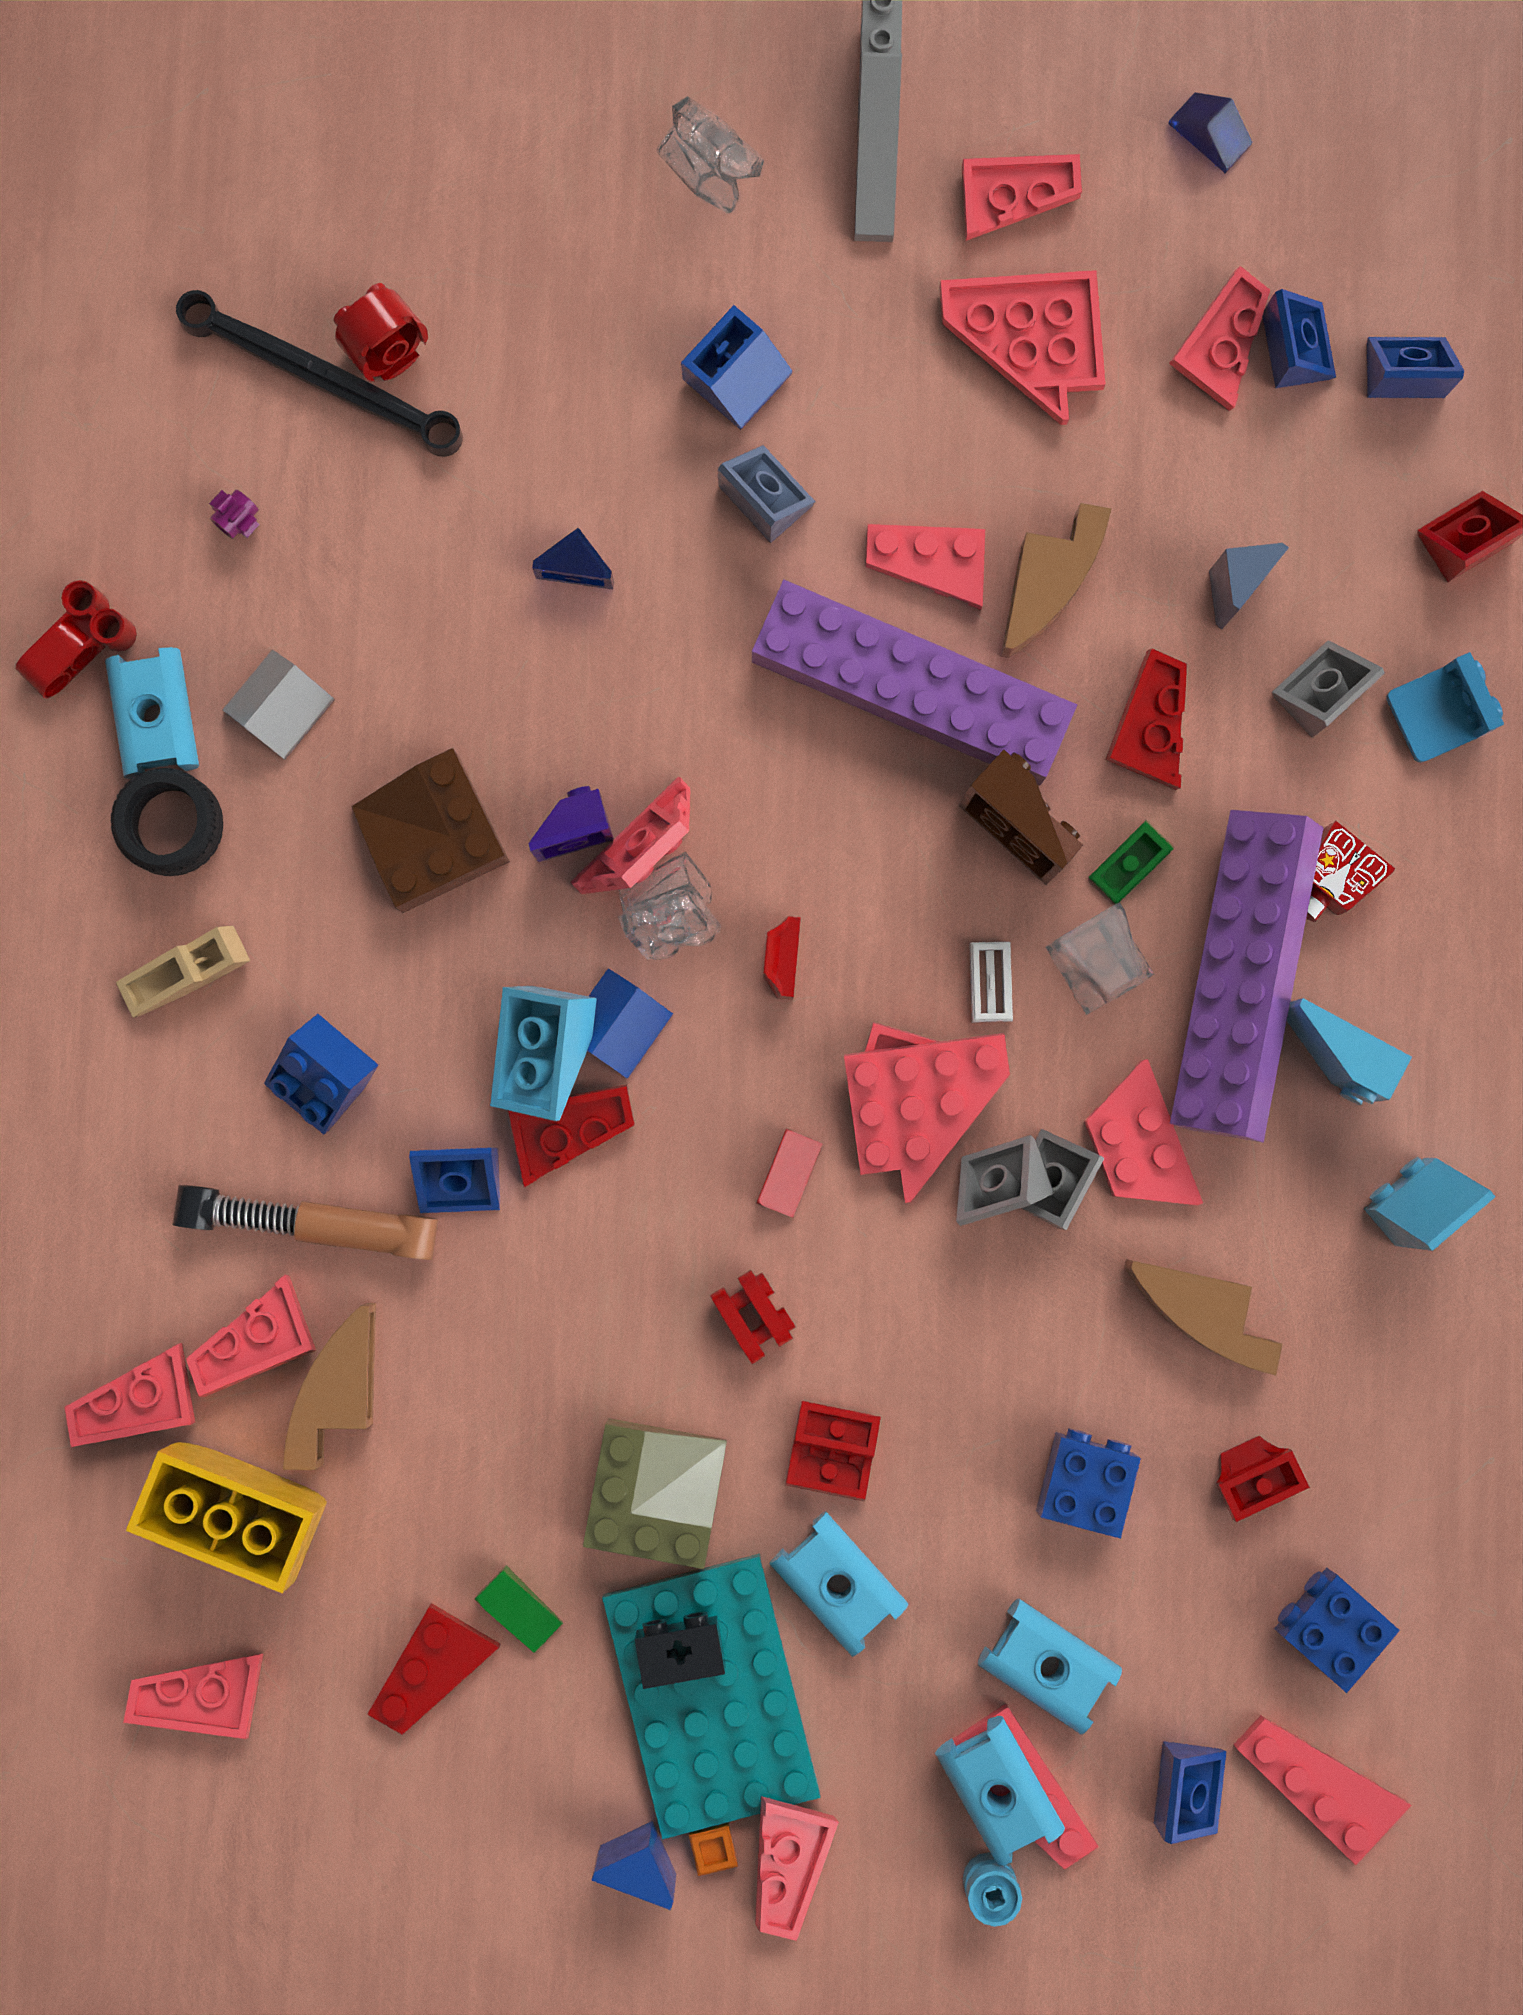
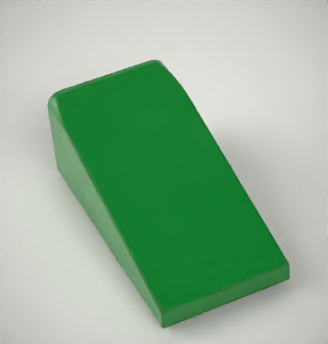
(1131, 862)
(518, 1609)

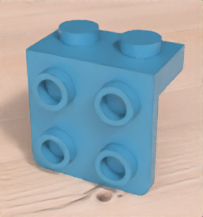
(1445, 708)

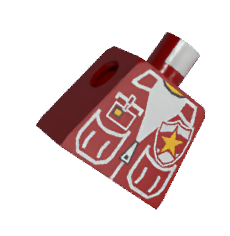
(1344, 872)

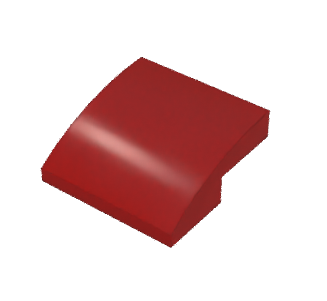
(833, 1451)

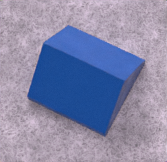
(1297, 340)
(1411, 367)
(624, 1023)
(456, 1179)
(1189, 1791)
(637, 1866)

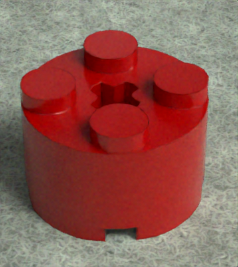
(380, 333)

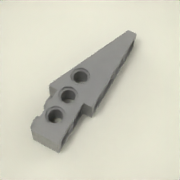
(878, 119)

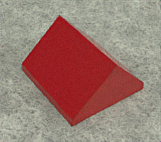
(1470, 534)

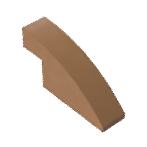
(1050, 576)
(1207, 1312)
(335, 1391)

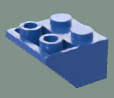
(735, 367)
(320, 1073)

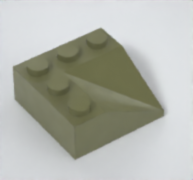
(655, 1493)

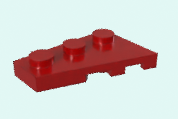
(1150, 726)
(584, 1124)
(429, 1668)

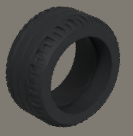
(134, 798)

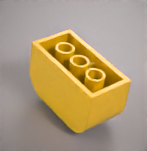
(228, 1514)

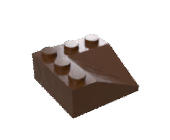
(1014, 813)
(428, 831)

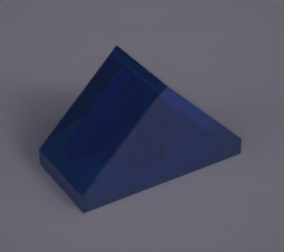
(1213, 128)
(573, 562)

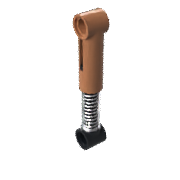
(309, 1222)

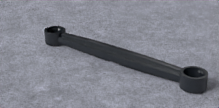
(318, 372)

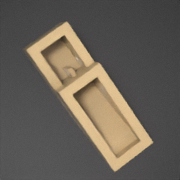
(183, 970)

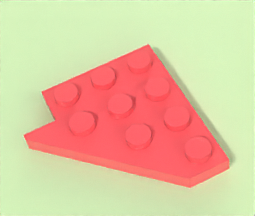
(1032, 331)
(920, 1101)

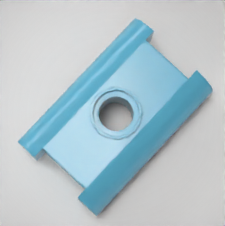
(133, 690)
(847, 1613)
(1075, 1684)
(1006, 1820)

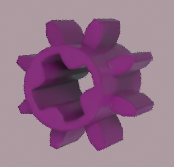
(234, 514)

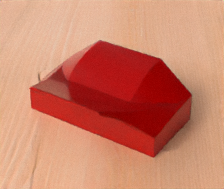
(782, 957)
(1258, 1477)

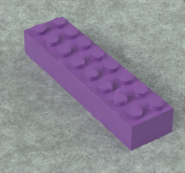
(910, 680)
(1247, 974)

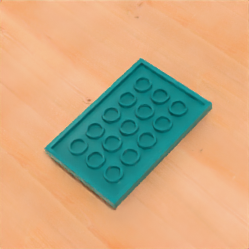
(723, 1737)

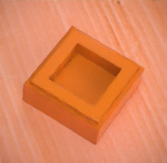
(713, 1849)

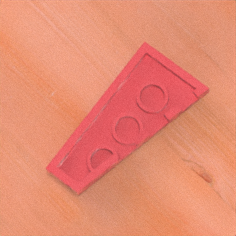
(1332, 1796)
(1076, 1839)

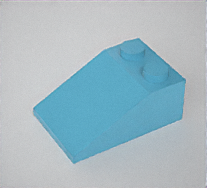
(540, 1049)
(1347, 1055)
(1426, 1204)

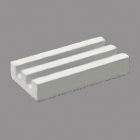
(991, 1015)

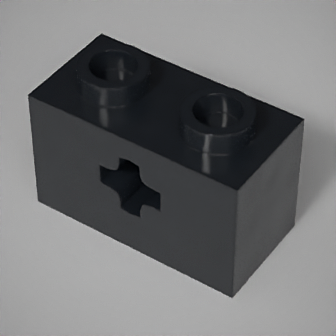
(662, 1664)

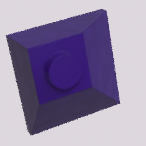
(572, 825)

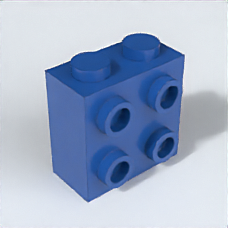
(1088, 1483)
(1336, 1628)

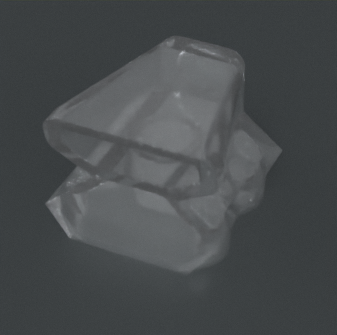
(708, 154)
(669, 909)
(1100, 959)

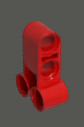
(73, 640)

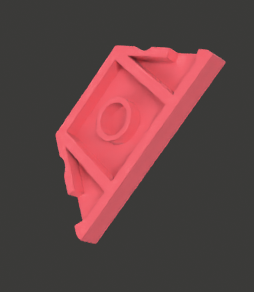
(641, 844)
(1140, 1144)

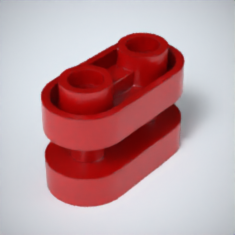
(776, 1322)

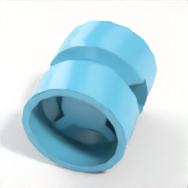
(991, 1890)

